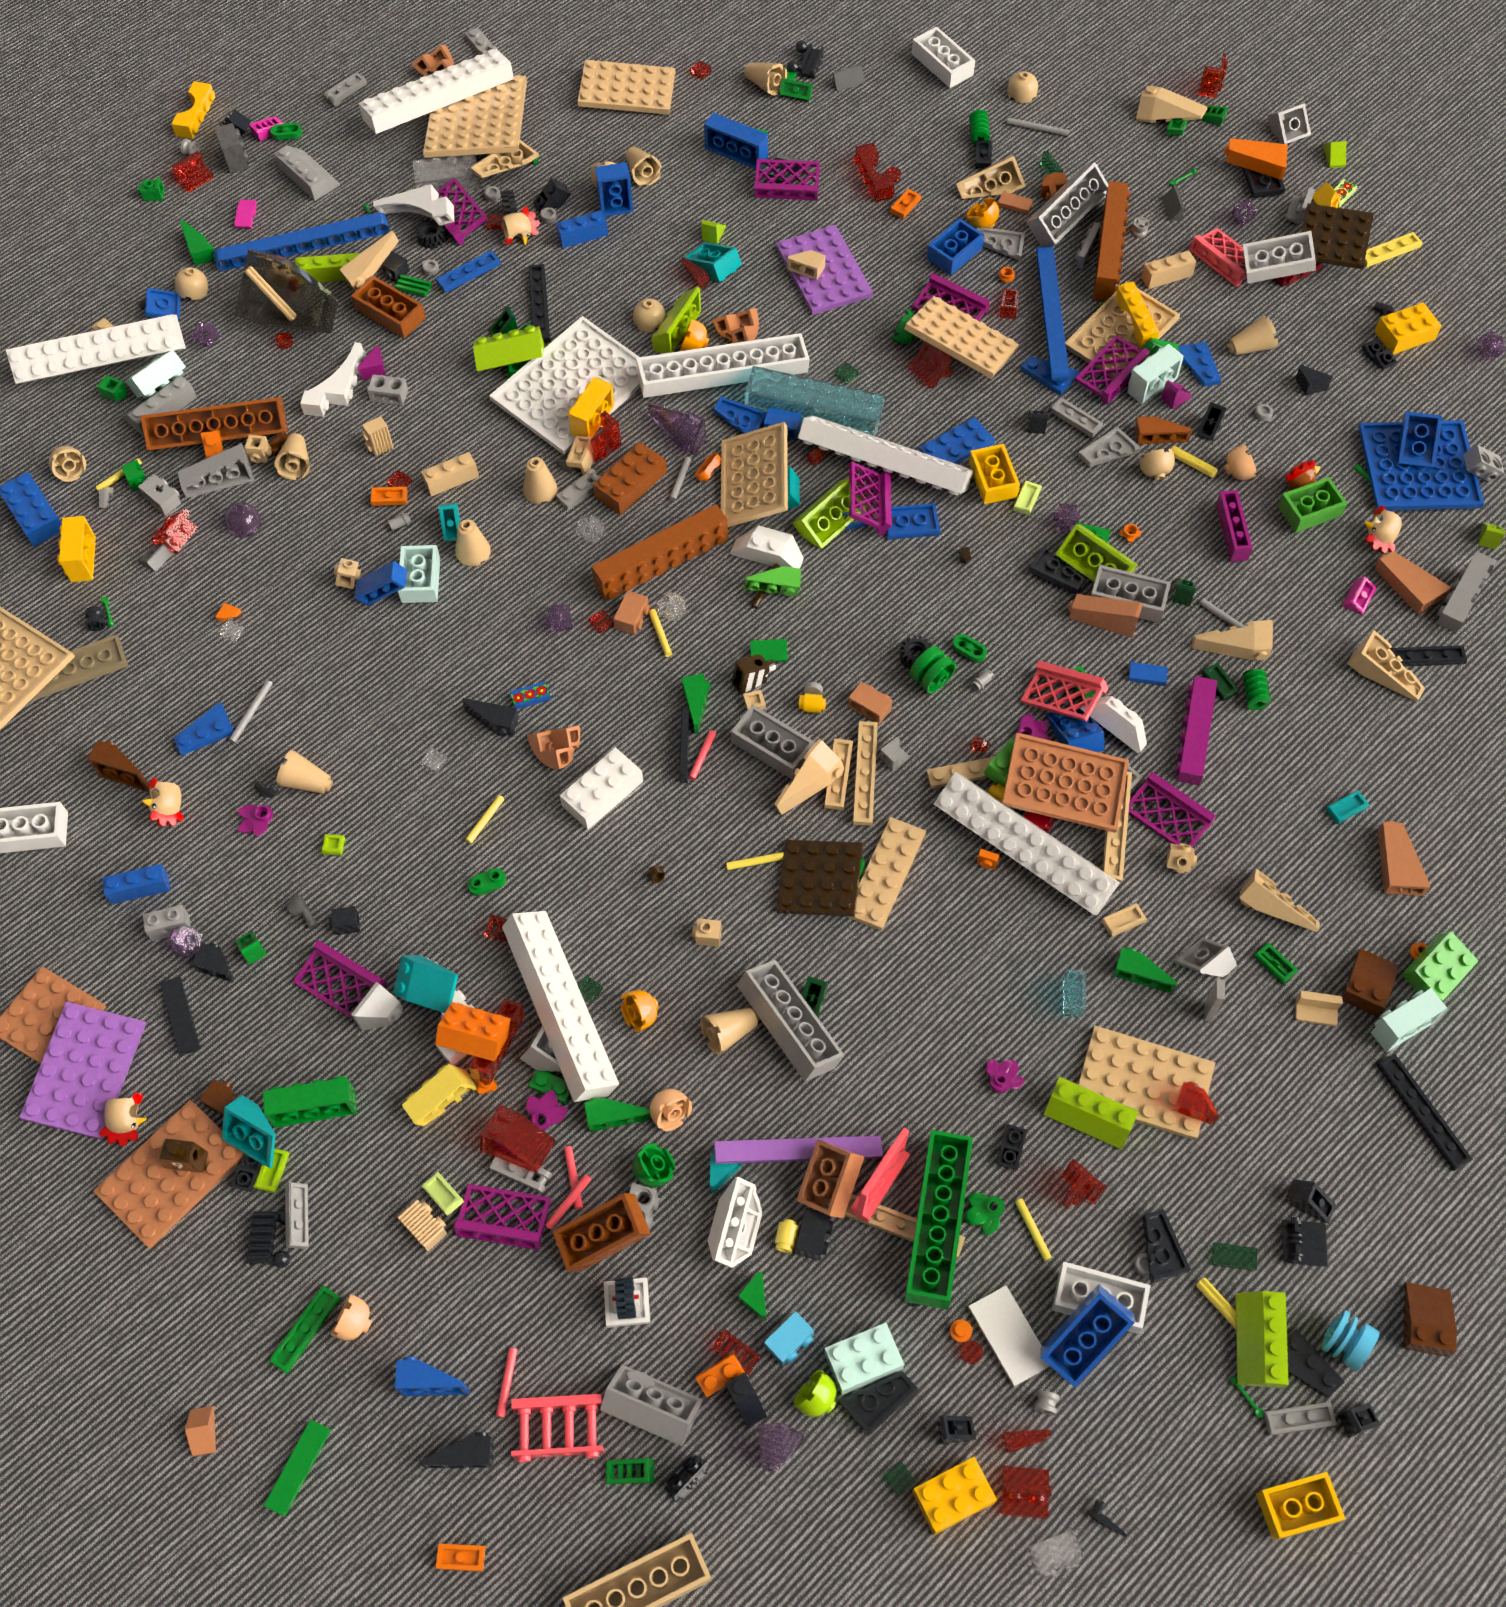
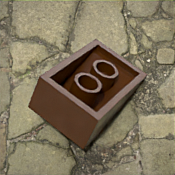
(115, 766)
(1369, 983)
(1429, 1320)

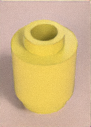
(787, 1236)

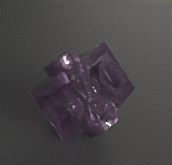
(1251, 212)
(211, 331)
(1491, 345)
(1066, 517)
(559, 618)
(184, 940)

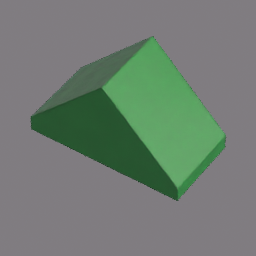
(250, 947)
(753, 1296)

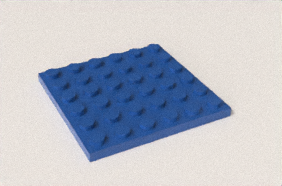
(1419, 487)

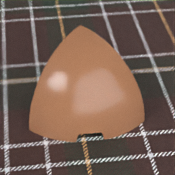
(435, 61)
(739, 326)
(555, 746)

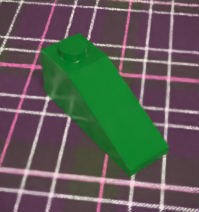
(197, 244)
(696, 696)
(1141, 970)
(610, 1113)

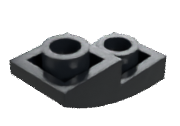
(1378, 355)
(1011, 1147)
(246, 1174)

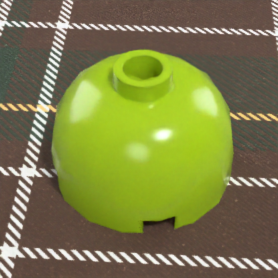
(816, 1396)

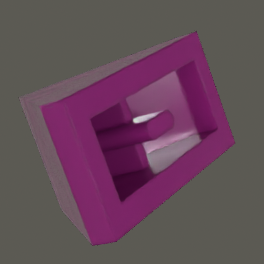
(371, 365)
(1174, 394)

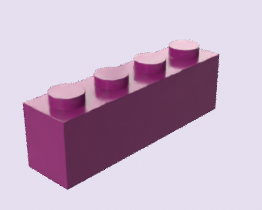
(1234, 526)

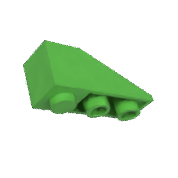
(779, 580)

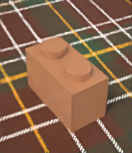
(631, 613)
(870, 702)

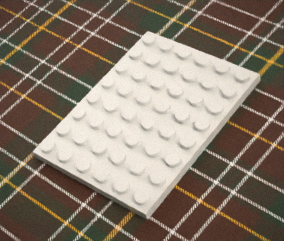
(550, 385)

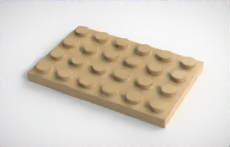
(626, 87)
(1111, 321)
(962, 336)
(754, 474)
(1144, 1078)

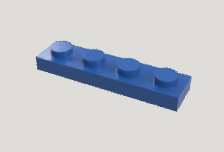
(468, 271)

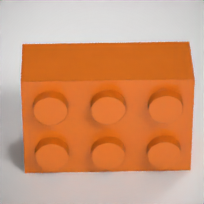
(472, 1031)

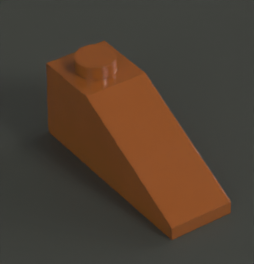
(1157, 430)

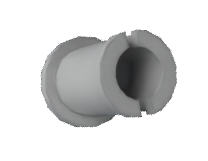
(399, 521)
(979, 682)

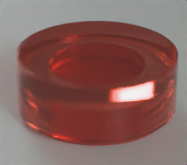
(894, 173)
(284, 340)
(815, 456)
(979, 744)
(971, 1352)

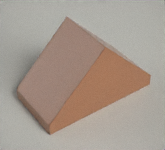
(201, 1431)

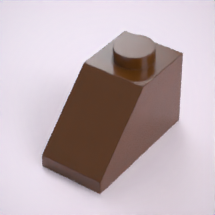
(218, 1096)

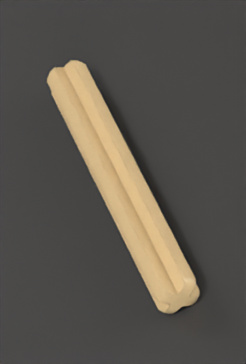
(270, 293)

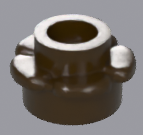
(965, 554)
(656, 874)

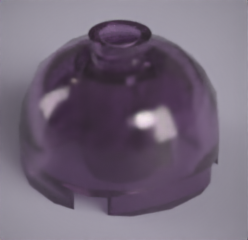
(242, 519)

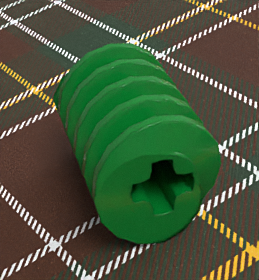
(979, 126)
(1256, 689)

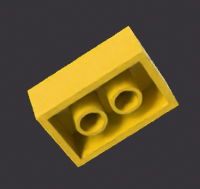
(1407, 328)
(586, 412)
(994, 474)
(77, 549)
(954, 1495)
(1300, 1506)

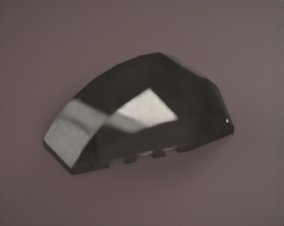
(299, 290)

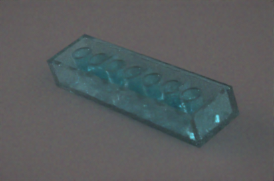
(817, 398)

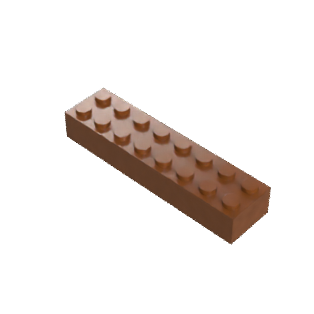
(1111, 241)
(232, 421)
(660, 552)

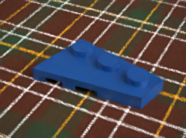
(1201, 363)
(1040, 371)
(739, 415)
(204, 731)

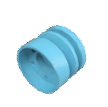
(1353, 1342)

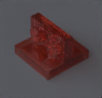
(191, 172)
(931, 365)
(175, 531)
(1082, 1184)
(1025, 1492)

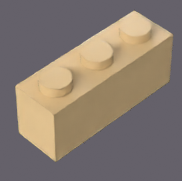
(1168, 269)
(450, 474)

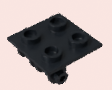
(1304, 1242)
(692, 1468)

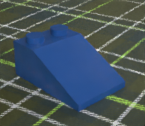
(1419, 439)
(421, 1379)

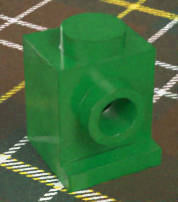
(152, 190)
(115, 391)
(134, 474)

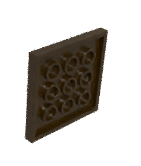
(1338, 234)
(820, 878)

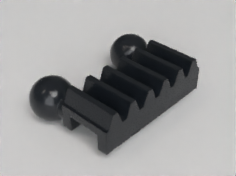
(810, 61)
(263, 1239)

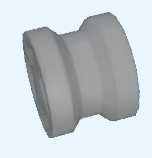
(188, 147)
(1140, 227)
(1046, 1402)

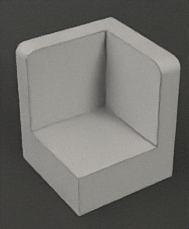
(893, 755)

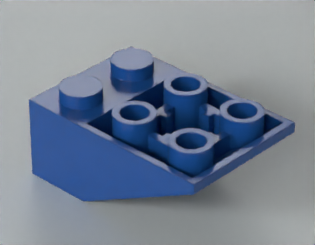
(1077, 732)

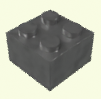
(232, 147)

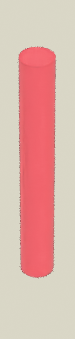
(702, 754)
(572, 1174)
(568, 1202)
(506, 1383)

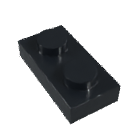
(983, 154)

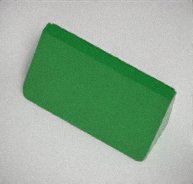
(770, 649)

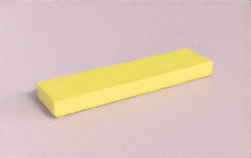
(1392, 249)

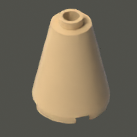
(766, 76)
(643, 166)
(1254, 338)
(293, 458)
(538, 482)
(471, 544)
(302, 774)
(727, 1027)

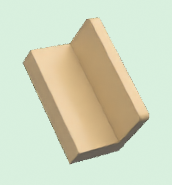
(581, 454)
(1317, 1008)

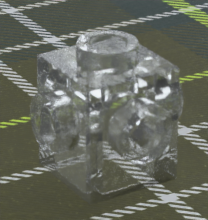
(590, 528)
(671, 606)

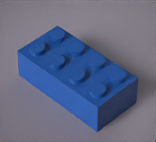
(735, 140)
(30, 508)
(1087, 1335)

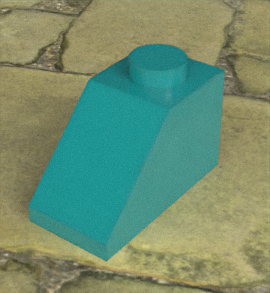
(449, 520)
(721, 1172)

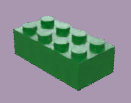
(310, 1102)

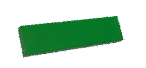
(304, 1329)
(297, 1468)

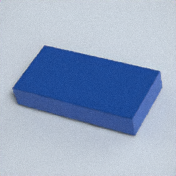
(1148, 673)

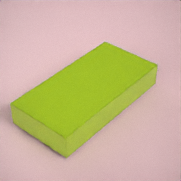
(268, 1178)

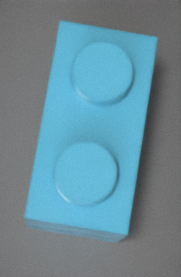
(790, 1339)

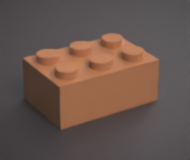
(830, 1179)

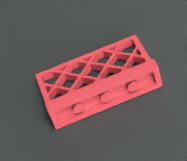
(1220, 261)
(1066, 676)
(882, 1179)

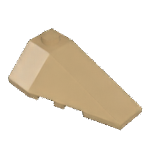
(1161, 103)
(503, 162)
(992, 180)
(368, 262)
(1245, 642)
(1378, 663)
(817, 772)
(1263, 896)

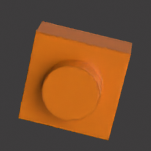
(988, 859)

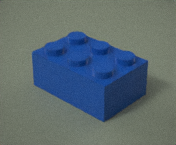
(614, 189)
(955, 246)

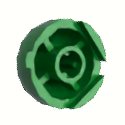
(902, 335)
(653, 1166)

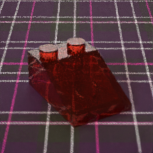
(516, 1139)

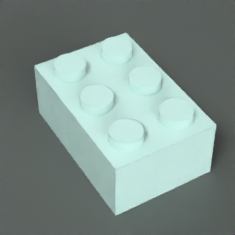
(1153, 373)
(156, 374)
(422, 573)
(1408, 1019)
(864, 1358)

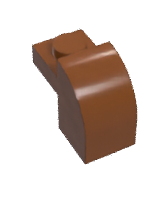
(1052, 184)

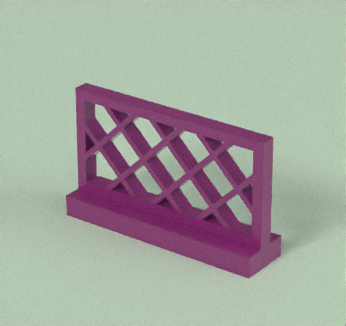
(786, 189)
(472, 224)
(956, 293)
(1122, 379)
(881, 500)
(1175, 798)
(343, 963)
(502, 1234)

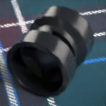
(95, 618)

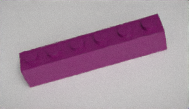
(1197, 730)

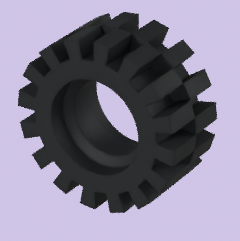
(508, 202)
(430, 240)
(912, 644)

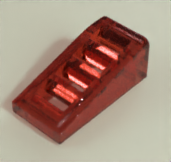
(696, 272)
(1009, 304)
(495, 934)
(740, 1345)
(1018, 1440)

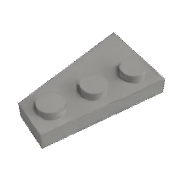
(1004, 241)
(1108, 448)

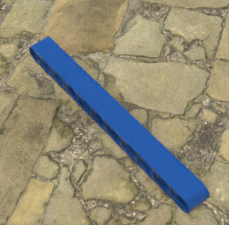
(304, 240)
(1052, 314)

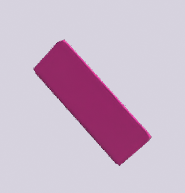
(1359, 595)

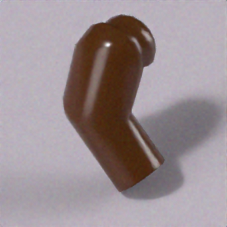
(276, 442)

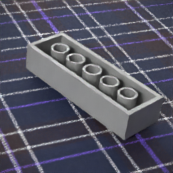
(1068, 205)
(790, 1020)

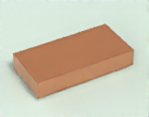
(1015, 202)

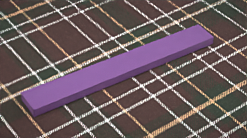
(790, 1149)

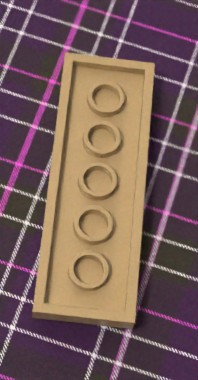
(887, 872)

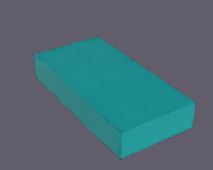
(1347, 807)

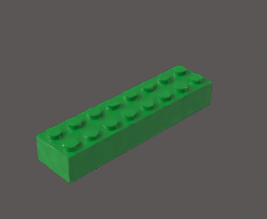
(939, 1220)

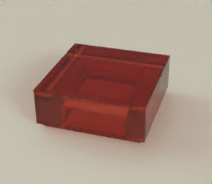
(700, 69)
(495, 220)
(399, 480)
(601, 621)

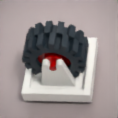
(626, 1302)

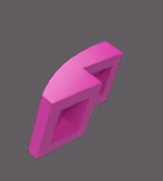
(245, 213)

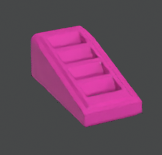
(262, 128)

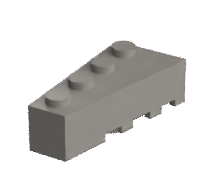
(217, 472)
(1465, 591)

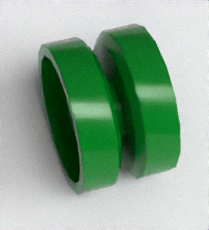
(932, 669)

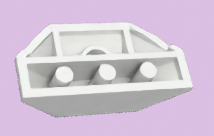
(768, 547)
(1120, 722)
(735, 1223)

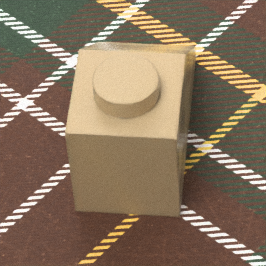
(807, 264)

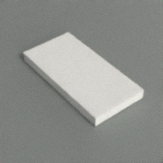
(1009, 1335)

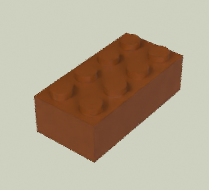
(388, 307)
(630, 478)
(601, 1232)

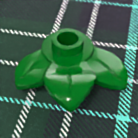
(982, 1214)

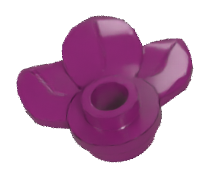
(1033, 728)
(252, 819)
(1005, 1073)
(546, 1107)

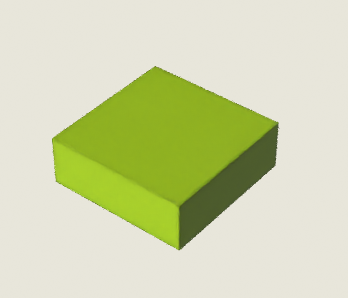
(333, 844)

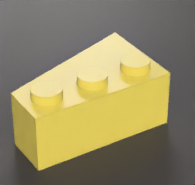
(438, 1093)

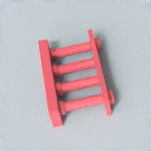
(546, 1406)

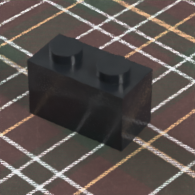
(813, 1234)

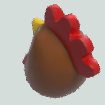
(1301, 475)

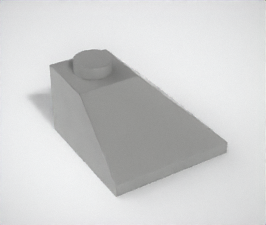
(1290, 124)
(1208, 958)
(377, 1009)
(540, 1053)

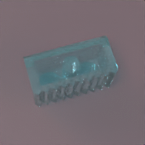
(1074, 993)

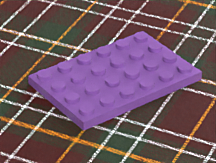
(841, 278)
(82, 1069)

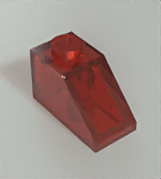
(1195, 1103)

